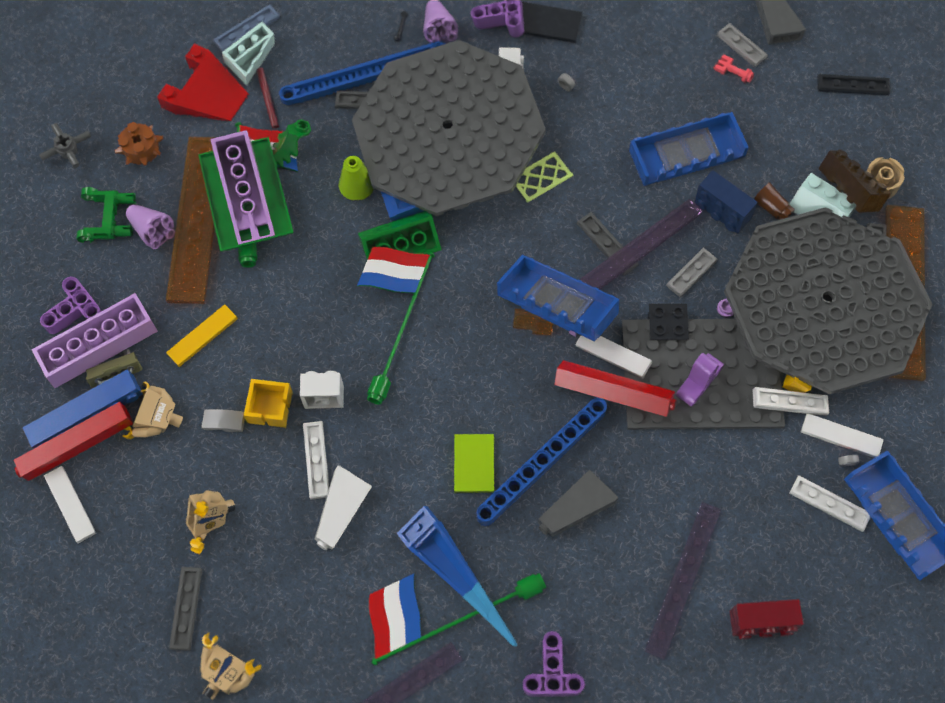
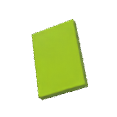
(474, 463)

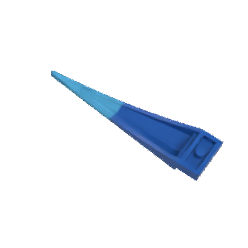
(435, 547)

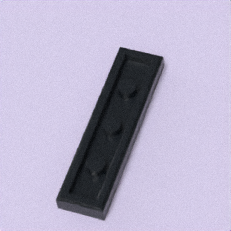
(853, 84)

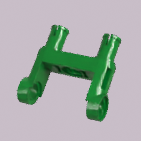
(109, 229)

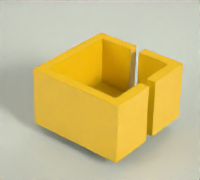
(268, 403)

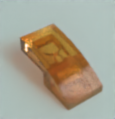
(527, 320)

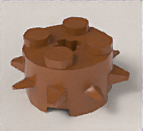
(138, 143)

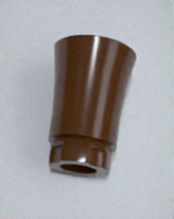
(773, 202)

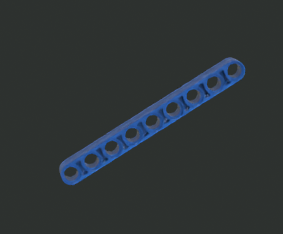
(537, 469)

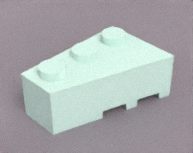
(249, 52)

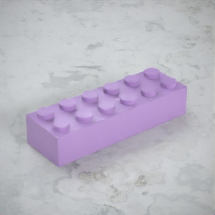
(94, 340)

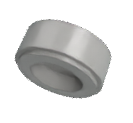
(566, 82)
(849, 460)

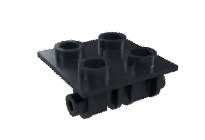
(668, 322)

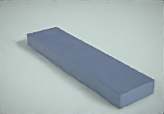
(266, 15)

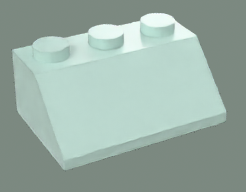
(819, 194)

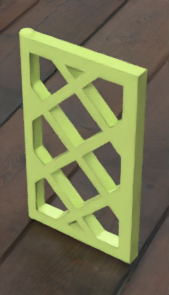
(556, 181)

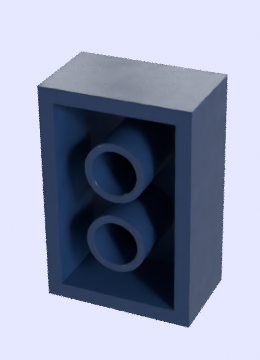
(725, 202)

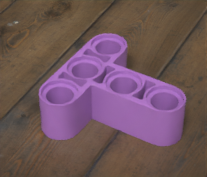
(499, 14)
(71, 303)
(700, 377)
(553, 674)

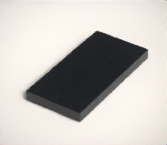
(551, 22)

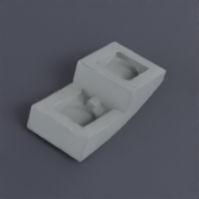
(223, 420)

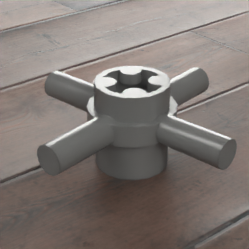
(65, 145)

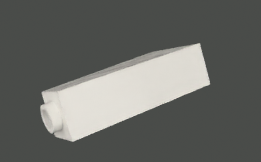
(341, 504)

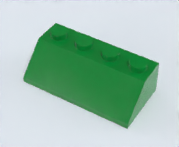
(410, 234)

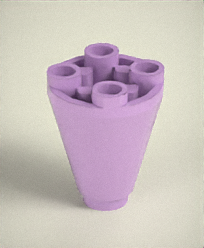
(439, 23)
(151, 225)

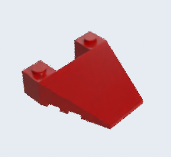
(208, 92)

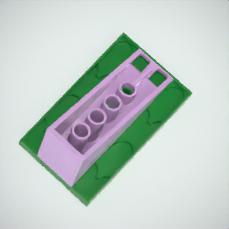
(244, 191)

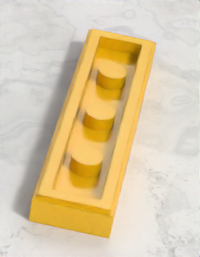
(201, 335)

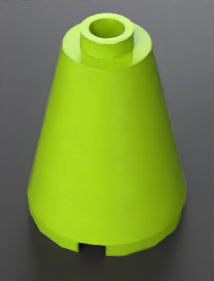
(354, 179)

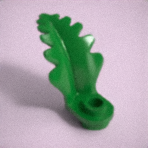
(288, 141)

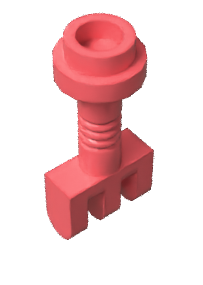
(725, 64)

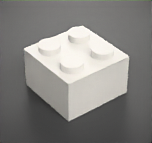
(321, 390)

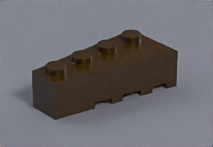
(854, 181)

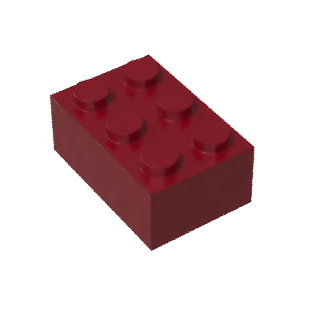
(766, 618)

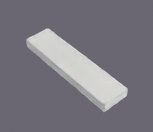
(616, 355)
(790, 401)
(842, 435)
(316, 459)
(830, 503)
(70, 504)

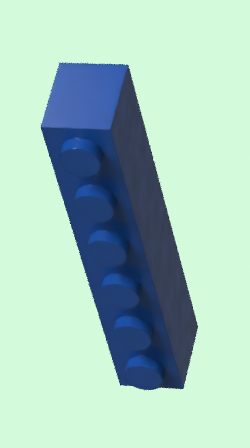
(120, 388)

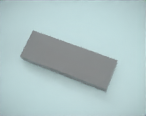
(742, 45)
(691, 272)

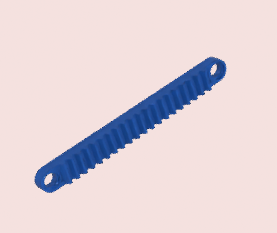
(343, 78)

